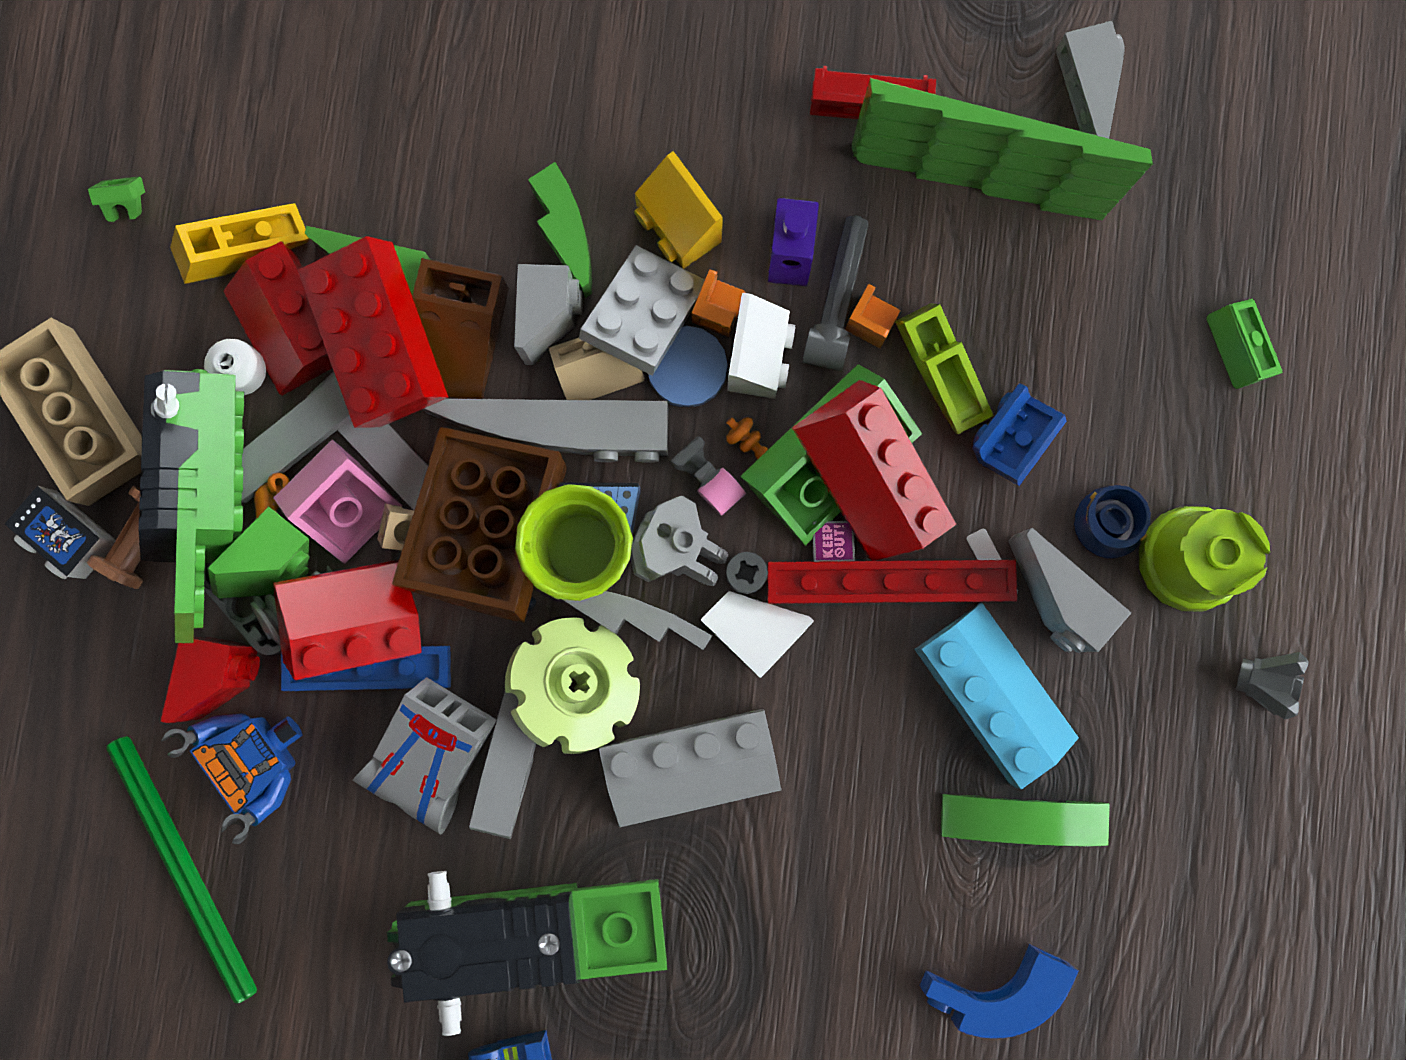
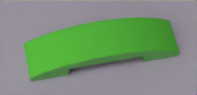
(1025, 821)

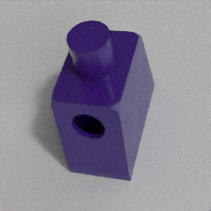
(793, 240)

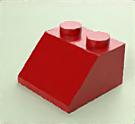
(207, 677)

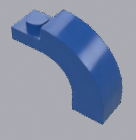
(1012, 1009)

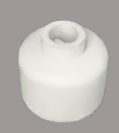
(237, 359)

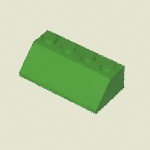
(789, 481)

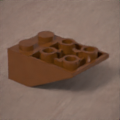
(461, 321)

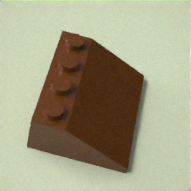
(468, 522)

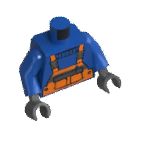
(244, 763)

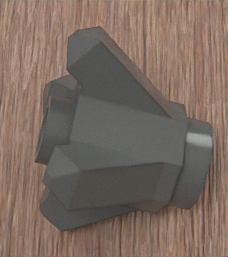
(1274, 682)

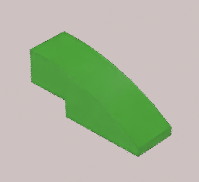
(563, 224)

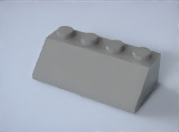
(690, 767)

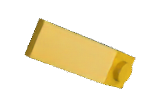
(224, 243)

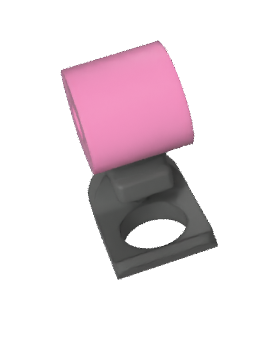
(715, 486)

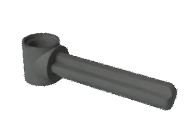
(828, 340)

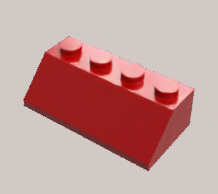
(874, 472)

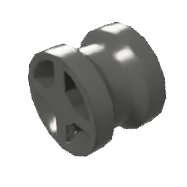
(743, 580)

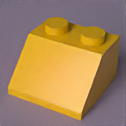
(678, 212)

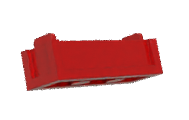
(843, 92)

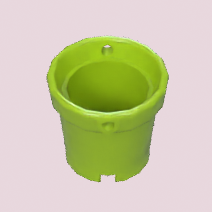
(573, 542)
(1202, 556)

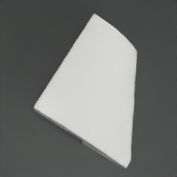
(755, 629)

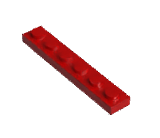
(892, 581)

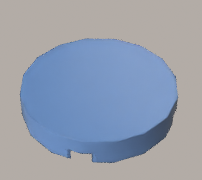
(691, 369)

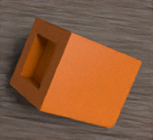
(717, 305)
(872, 318)

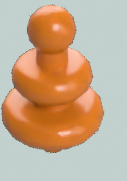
(749, 440)

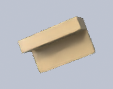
(590, 372)

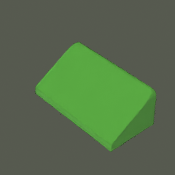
(1244, 343)

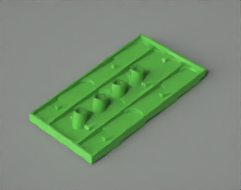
(995, 151)

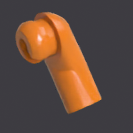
(265, 494)

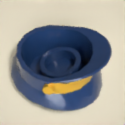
(1112, 521)

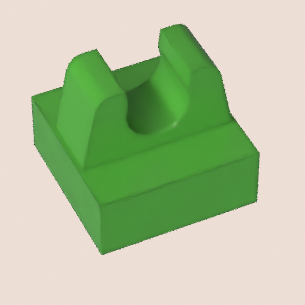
(118, 192)

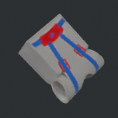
(427, 753)

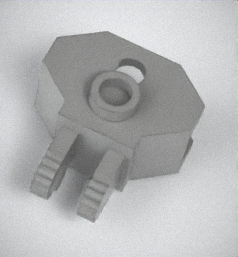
(671, 542)

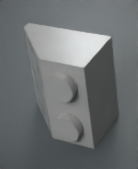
(544, 308)

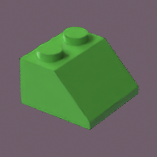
(261, 555)

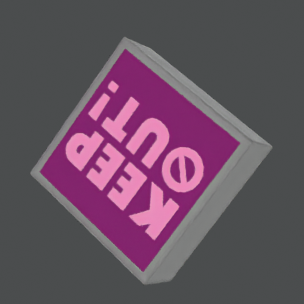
(833, 542)

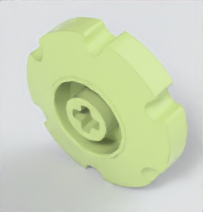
(542, 679)

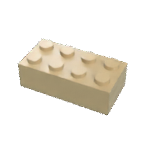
(69, 412)

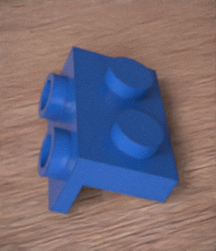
(1017, 435)

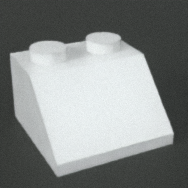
(759, 348)

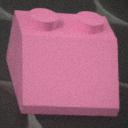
(335, 502)

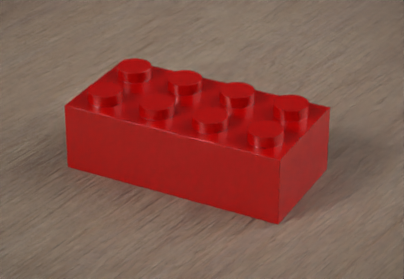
(372, 333)

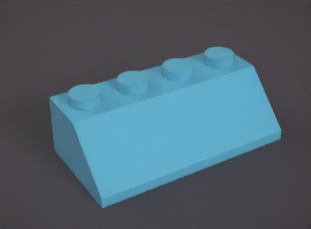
(998, 696)

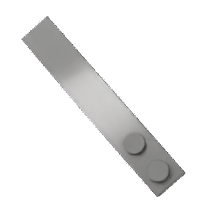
(567, 426)

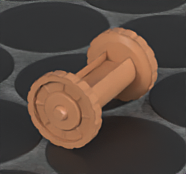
(124, 553)

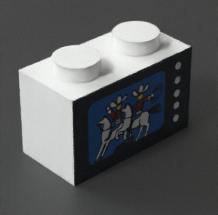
(59, 533)

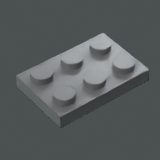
(642, 310)

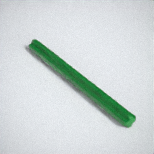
(181, 869)

